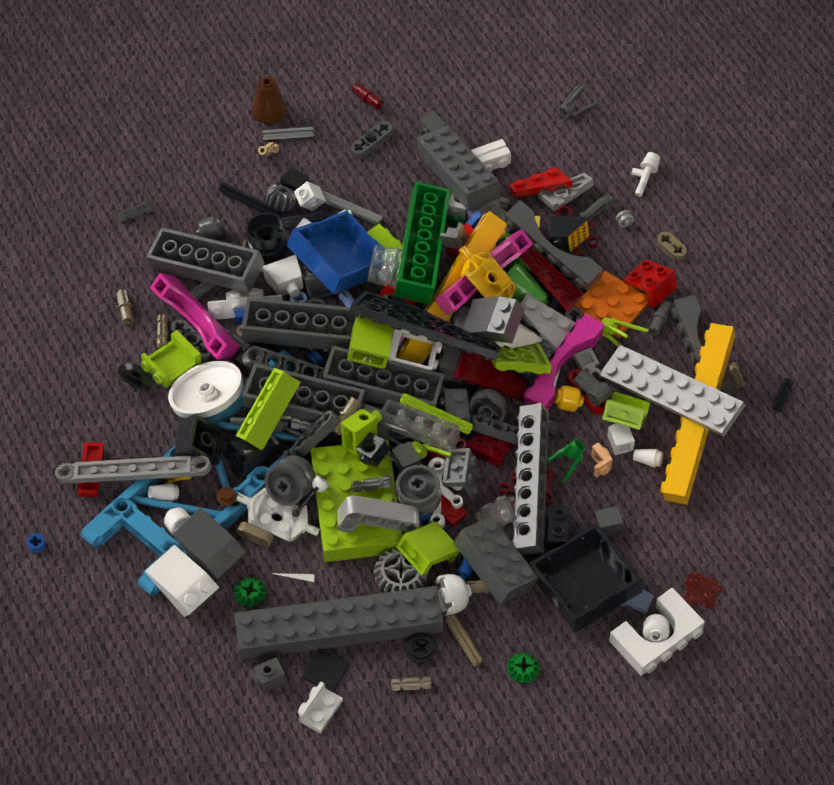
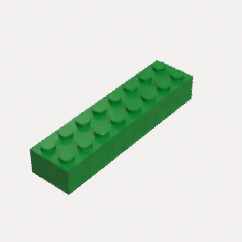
(422, 243)

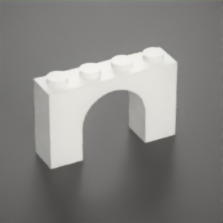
(645, 654)

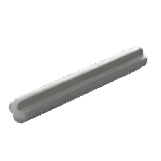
(355, 209)

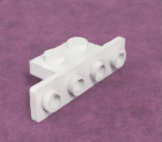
(235, 301)

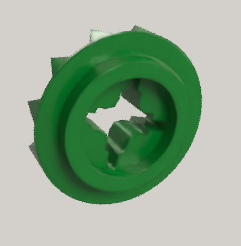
(255, 597)
(516, 673)

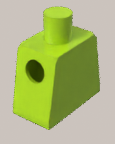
(357, 427)

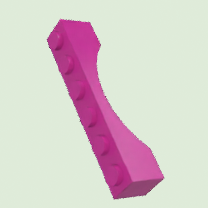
(503, 254)
(585, 335)
(215, 337)

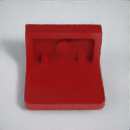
(654, 280)

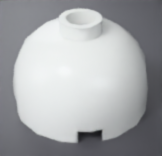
(453, 593)

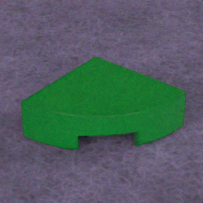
(453, 220)

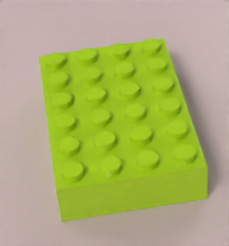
(340, 470)

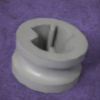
(625, 218)

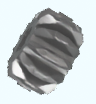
(280, 198)

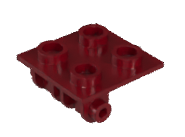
(490, 447)

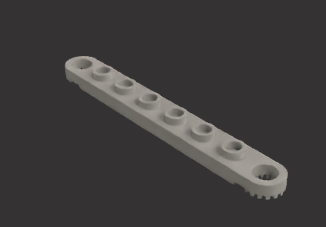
(133, 469)

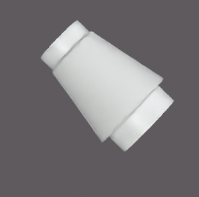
(649, 457)
(165, 492)

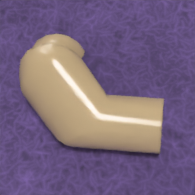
(268, 149)

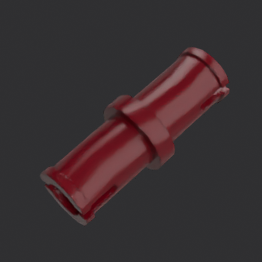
(367, 96)

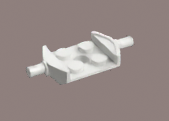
(263, 506)

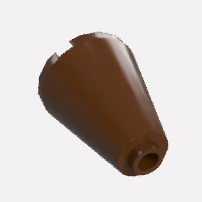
(268, 102)

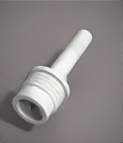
(649, 166)

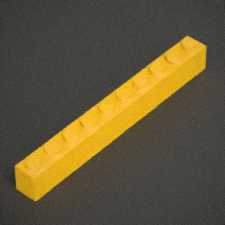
(482, 239)
(691, 436)

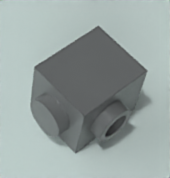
(430, 123)
(269, 675)

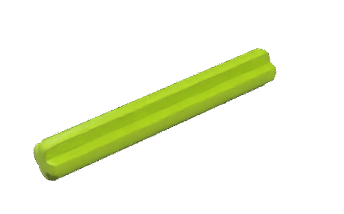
(415, 403)

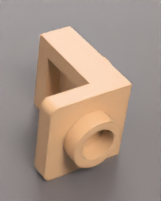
(603, 458)

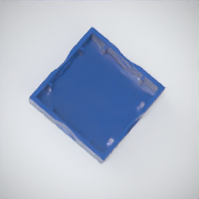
(335, 250)

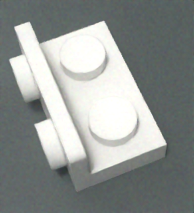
(319, 708)

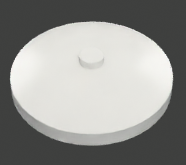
(206, 389)

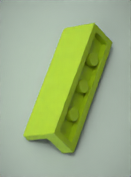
(268, 408)

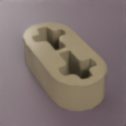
(670, 247)
(255, 534)

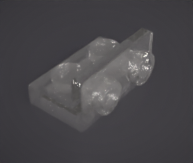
(384, 266)
(500, 511)

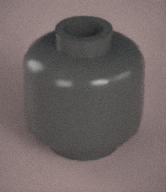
(210, 228)

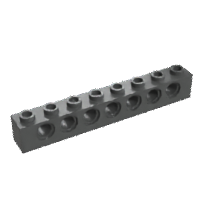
(533, 429)

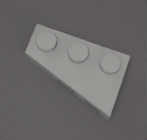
(563, 195)
(547, 321)

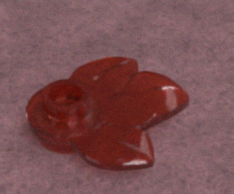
(703, 592)

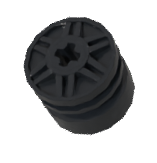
(267, 235)

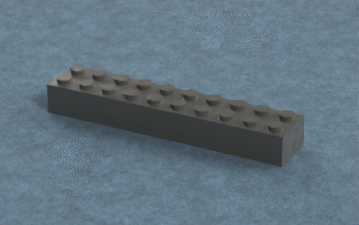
(338, 622)

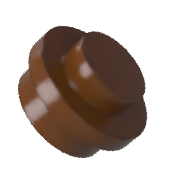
(226, 496)

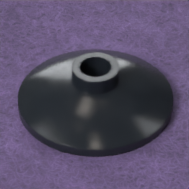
(135, 375)

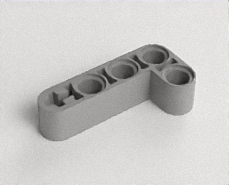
(377, 513)

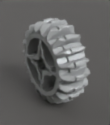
(386, 572)

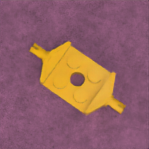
(477, 270)

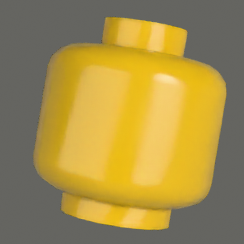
(568, 398)

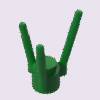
(572, 450)

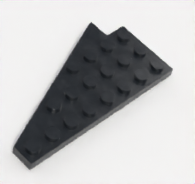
(420, 322)

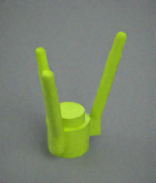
(611, 328)
(422, 450)

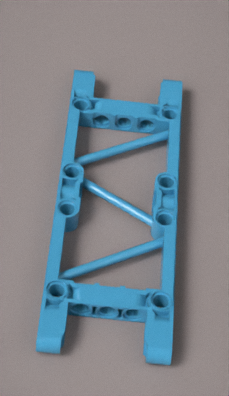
(141, 526)

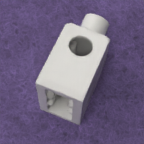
(284, 276)

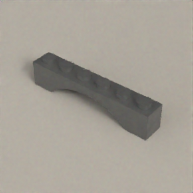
(581, 269)
(687, 314)

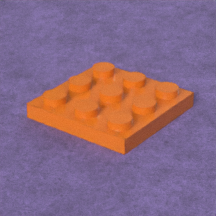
(614, 299)

